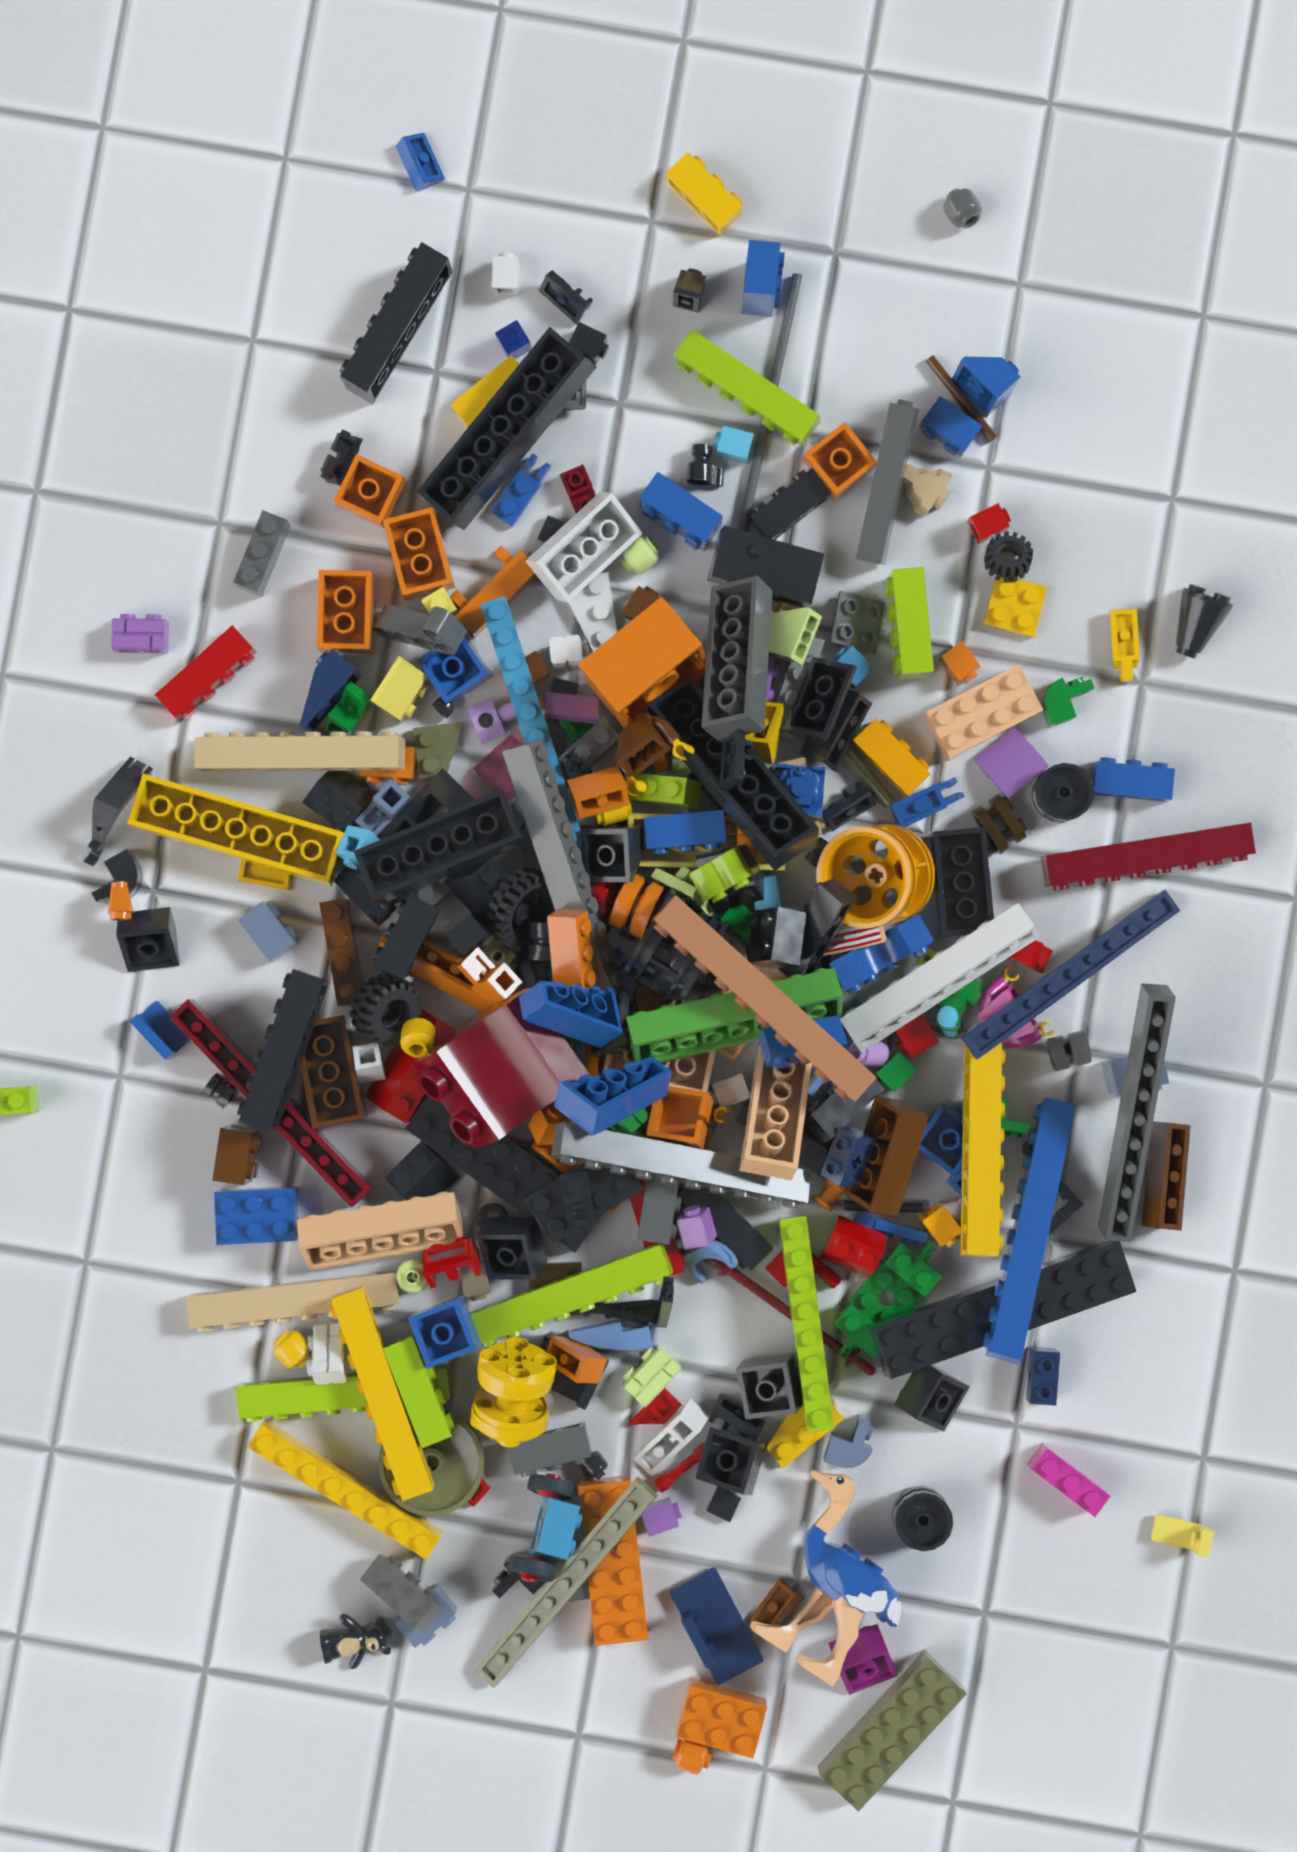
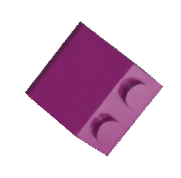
(866, 1661)

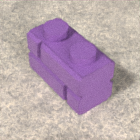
(140, 635)

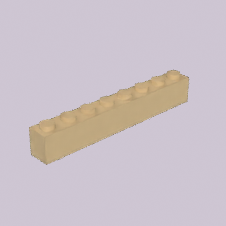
(300, 752)
(286, 1300)

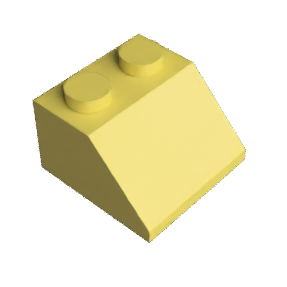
(401, 690)

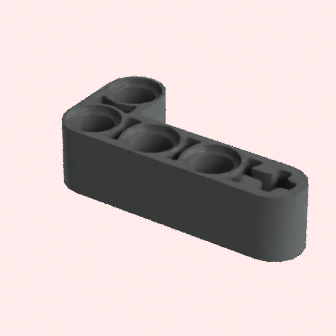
(435, 631)

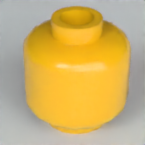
(417, 1037)
(291, 1349)

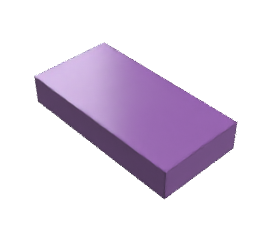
(571, 707)

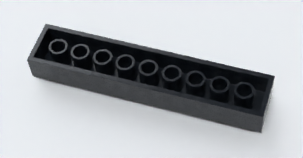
(961, 1321)

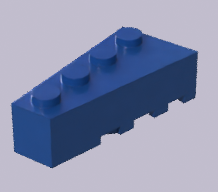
(573, 1011)

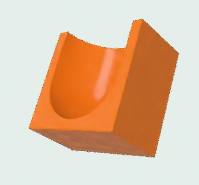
(643, 662)

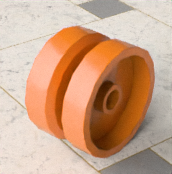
(632, 903)

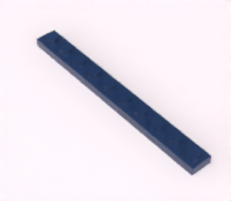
(1070, 974)

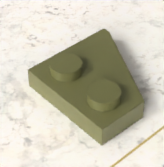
(436, 747)

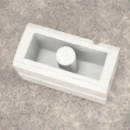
(567, 652)
(328, 1355)

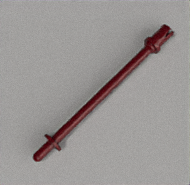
(784, 1309)

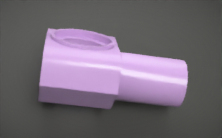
(501, 715)

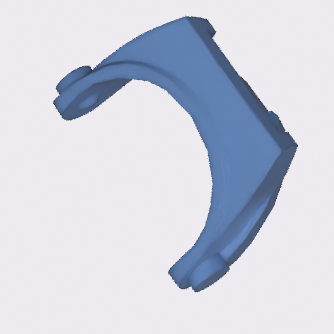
(714, 1251)

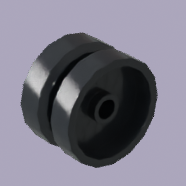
(1065, 777)
(927, 1533)

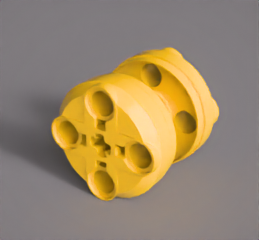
(513, 1391)

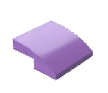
(1011, 762)

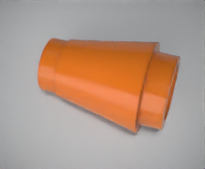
(120, 903)

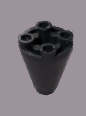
(1199, 619)

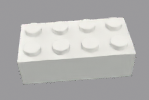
(584, 547)

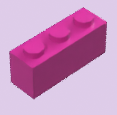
(1068, 1480)

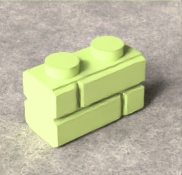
(651, 1375)

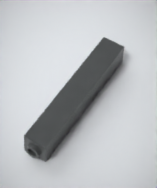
(887, 482)

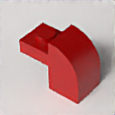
(1033, 956)

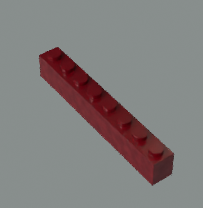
(1147, 855)

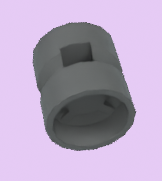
(1077, 1046)

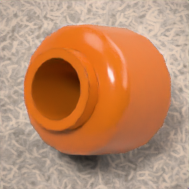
(691, 1756)

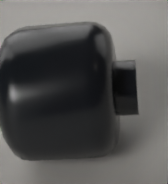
(594, 1466)

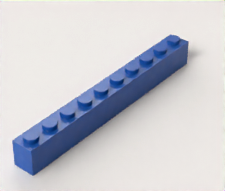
(1030, 1230)

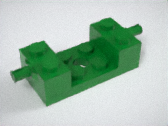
(900, 1272)

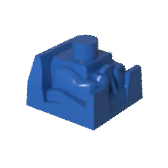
(804, 785)

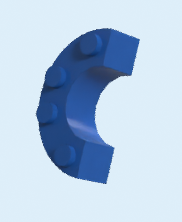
(864, 963)

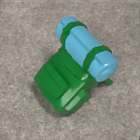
(953, 1008)

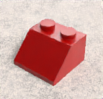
(854, 1247)

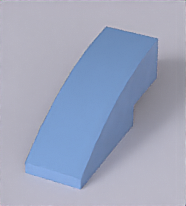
(612, 1336)

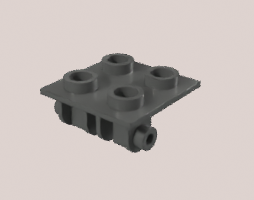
(857, 622)

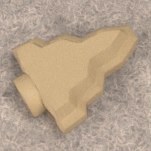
(926, 488)

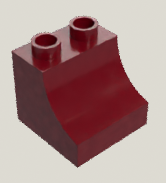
(496, 1071)

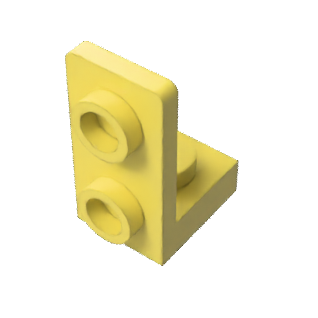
(1182, 1534)

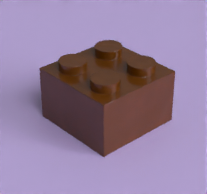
(237, 1155)

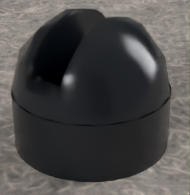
(443, 708)

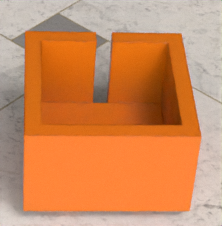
(681, 1117)

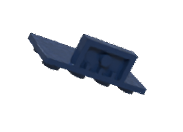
(715, 1626)

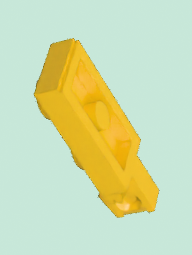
(1124, 642)

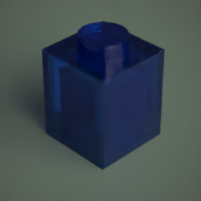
(513, 340)

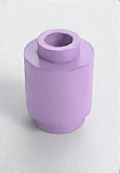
(874, 1056)

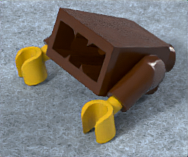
(642, 745)

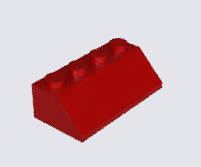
(400, 1091)

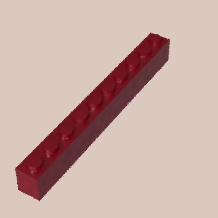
(294, 1124)

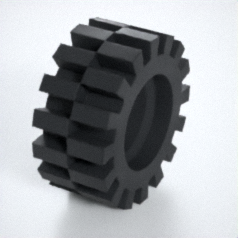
(1013, 545)

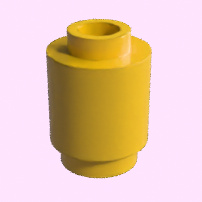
(613, 816)

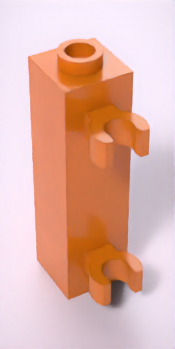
(507, 582)

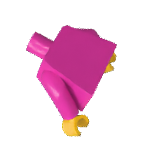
(1000, 994)

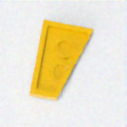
(793, 1439)

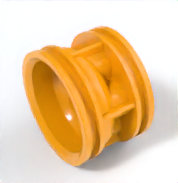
(904, 848)

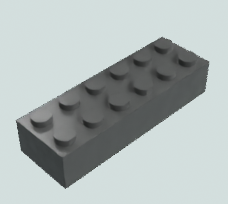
(737, 658)

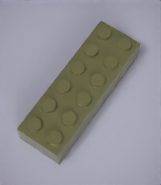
(891, 1730)

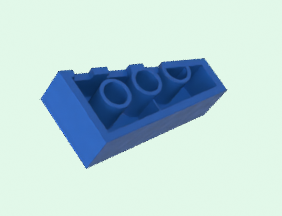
(613, 1096)

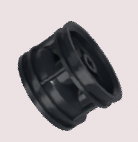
(661, 965)

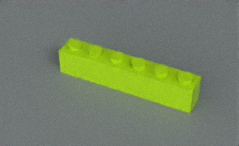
(746, 388)

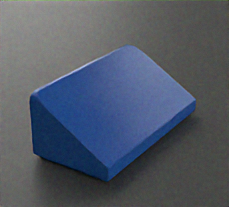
(419, 161)

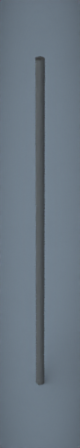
(775, 379)

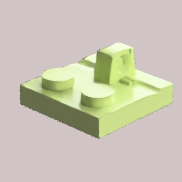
(682, 884)

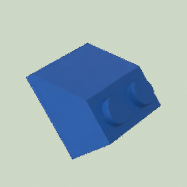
(455, 673)

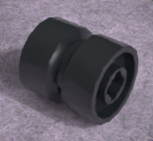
(540, 947)

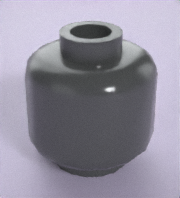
(962, 208)

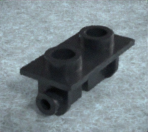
(336, 468)

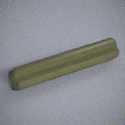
(868, 778)

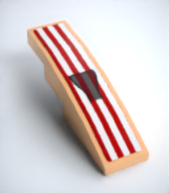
(853, 938)

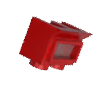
(450, 1257)

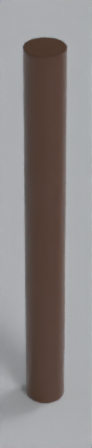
(960, 397)

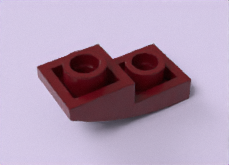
(578, 487)

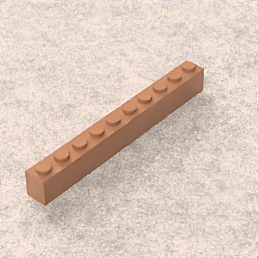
(763, 998)

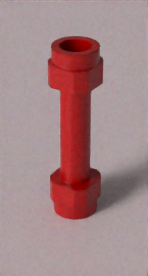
(664, 1481)

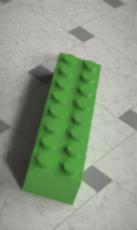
(721, 1022)

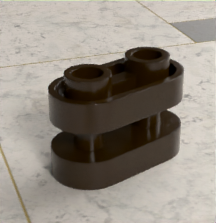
(1000, 808)

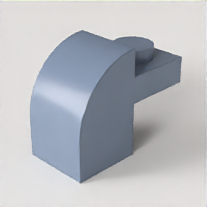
(384, 808)
(850, 1452)

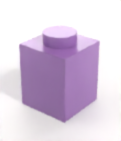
(696, 1227)
(661, 1516)

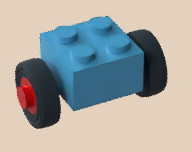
(552, 1532)

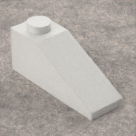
(672, 1437)

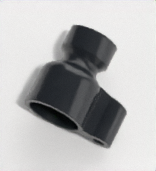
(700, 470)

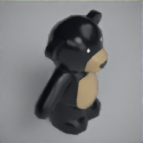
(355, 1640)

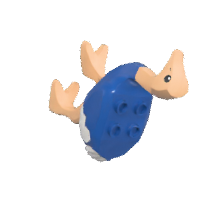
(840, 1584)

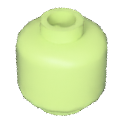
(640, 555)
(412, 1265)

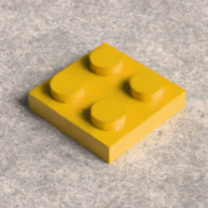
(1015, 606)

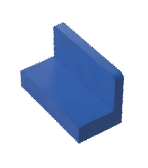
(160, 1030)

